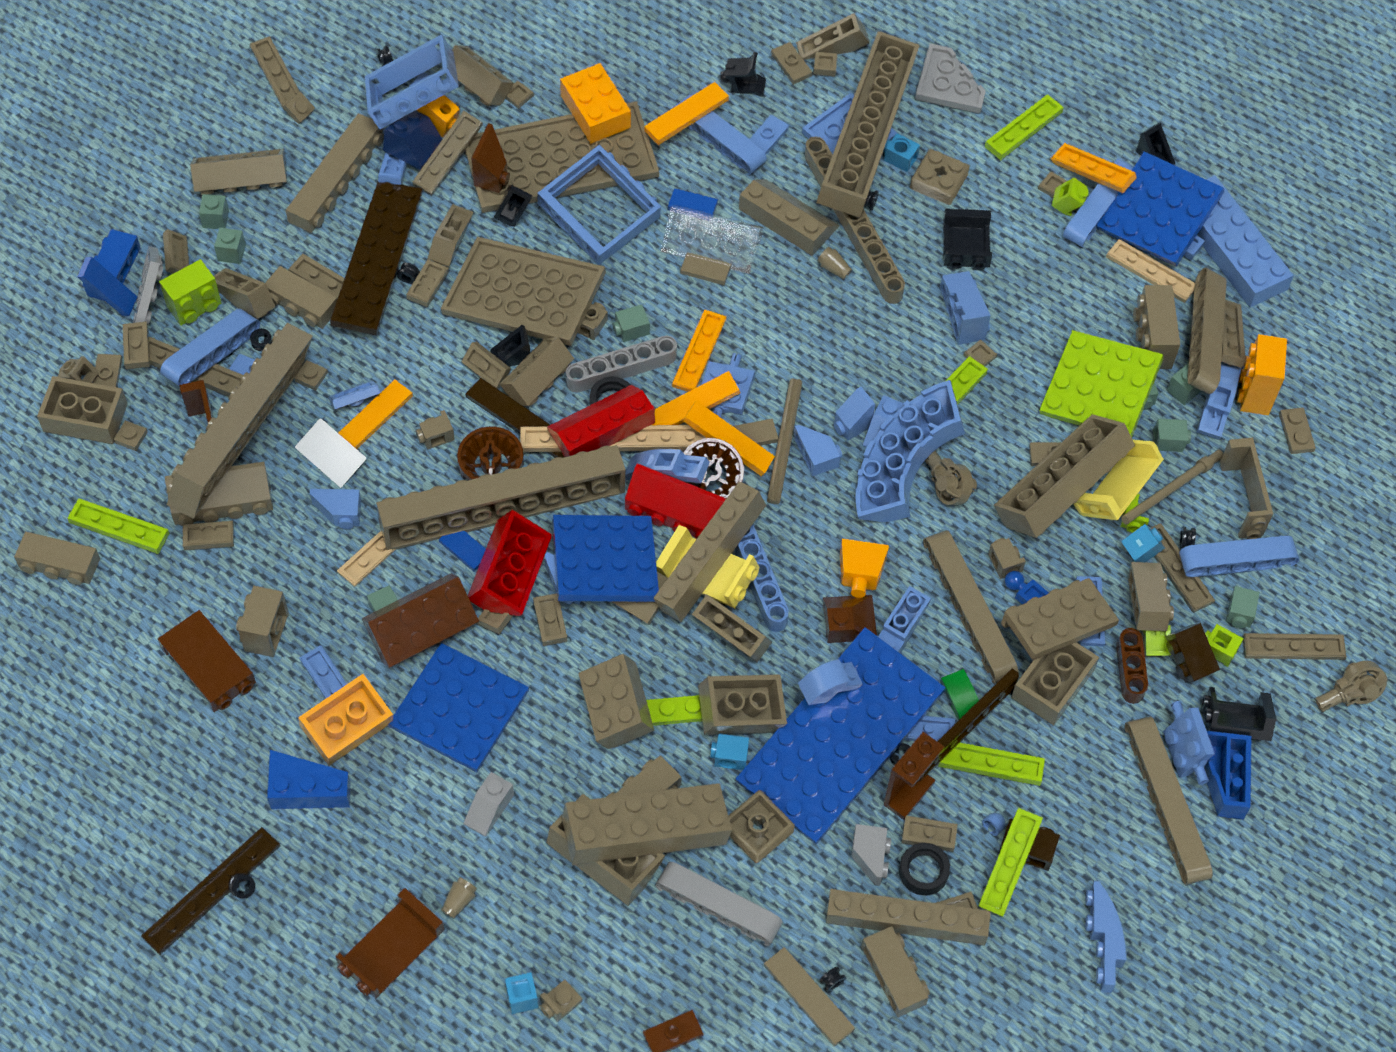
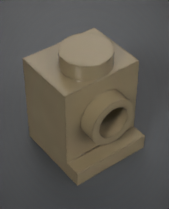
(594, 321)
(75, 368)
(435, 431)
(1005, 557)

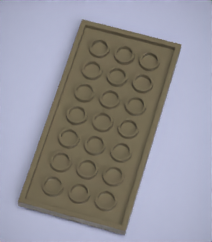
(548, 147)

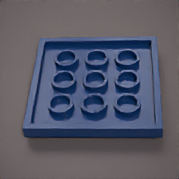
(1161, 209)
(605, 558)
(458, 707)

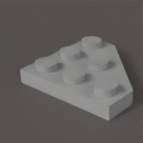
(948, 81)
(147, 291)

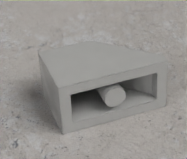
(489, 804)

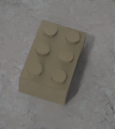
(1158, 322)
(82, 410)
(1055, 681)
(616, 701)
(742, 704)

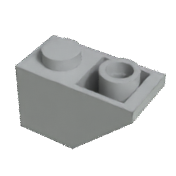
(869, 851)

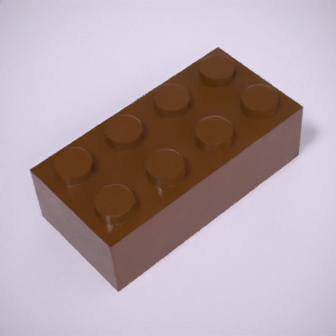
(420, 620)

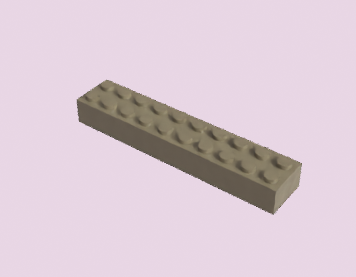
(868, 124)
(237, 420)
(526, 490)

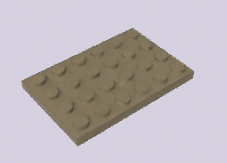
(524, 287)

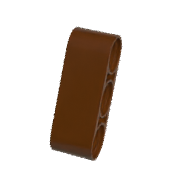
(1132, 655)

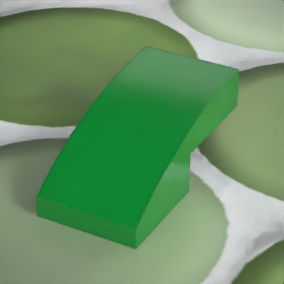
(959, 692)

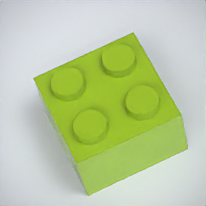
(190, 292)

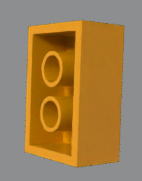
(595, 103)
(1262, 374)
(345, 719)

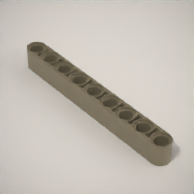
(860, 231)

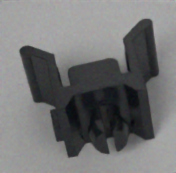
(743, 76)

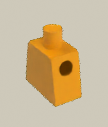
(442, 114)
(861, 565)

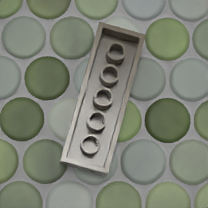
(1064, 475)
(646, 823)

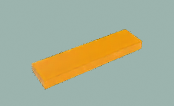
(686, 113)
(1094, 167)
(699, 351)
(708, 394)
(376, 414)
(713, 426)

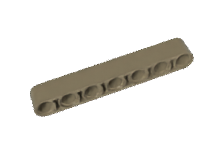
(1207, 331)
(971, 605)
(1170, 801)

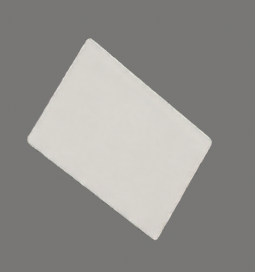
(330, 452)

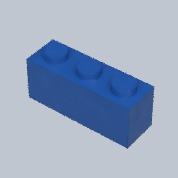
(116, 256)

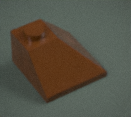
(489, 162)
(848, 617)

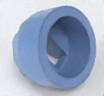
(996, 820)

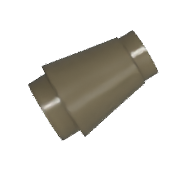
(834, 263)
(458, 897)

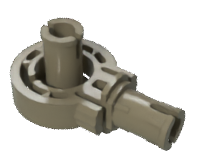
(946, 482)
(1355, 686)

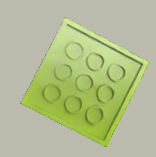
(1101, 380)

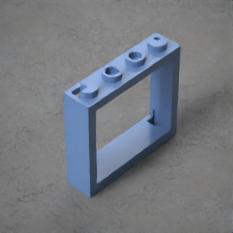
(403, 70)
(573, 228)

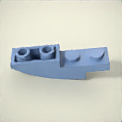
(1219, 403)
(672, 463)
(904, 619)
(1106, 927)

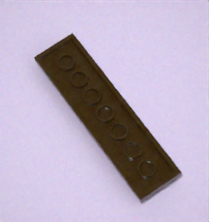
(376, 258)

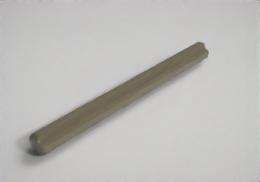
(784, 441)

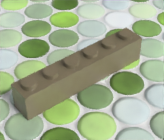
(334, 173)
(710, 551)
(908, 917)

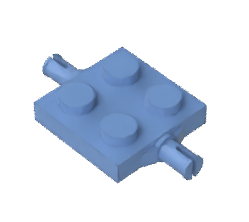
(743, 378)
(1189, 743)

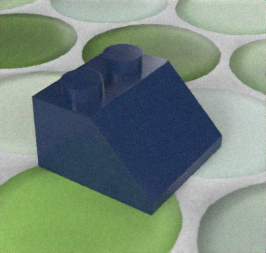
(412, 139)

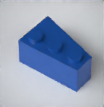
(1230, 774)
(305, 784)

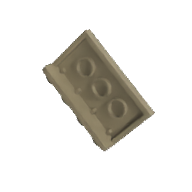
(1060, 618)

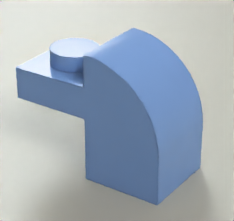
(828, 680)

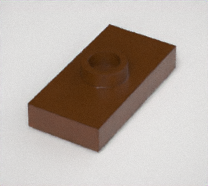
(673, 1033)

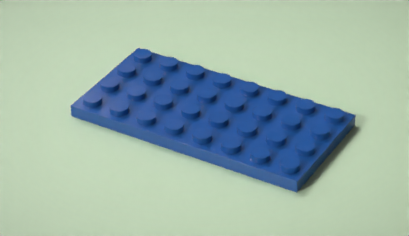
(838, 746)

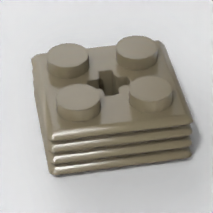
(942, 188)
(759, 811)

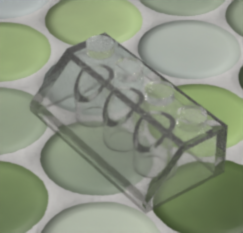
(712, 238)

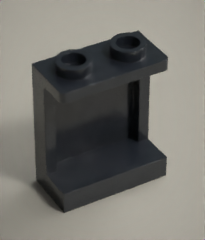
(967, 238)
(1239, 717)

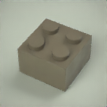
(262, 621)

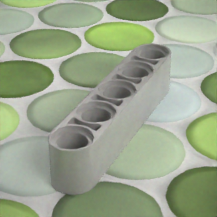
(630, 356)
(719, 902)

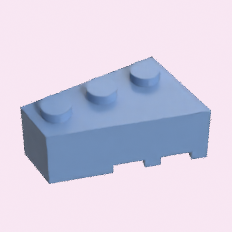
(965, 307)

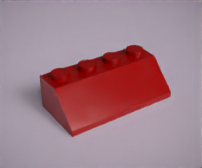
(603, 422)
(670, 501)
(509, 565)

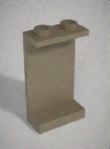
(1243, 455)

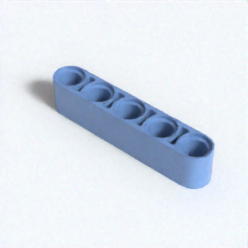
(729, 141)
(1087, 217)
(209, 347)
(1238, 556)
(764, 585)

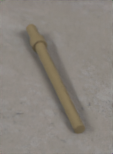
(1202, 466)

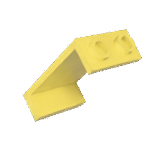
(1121, 483)
(730, 581)

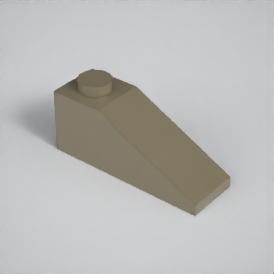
(837, 38)
(449, 235)
(245, 292)

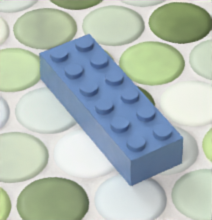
(1243, 252)

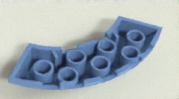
(901, 449)

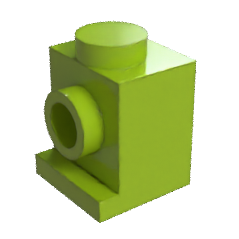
(1070, 196)
(1223, 644)

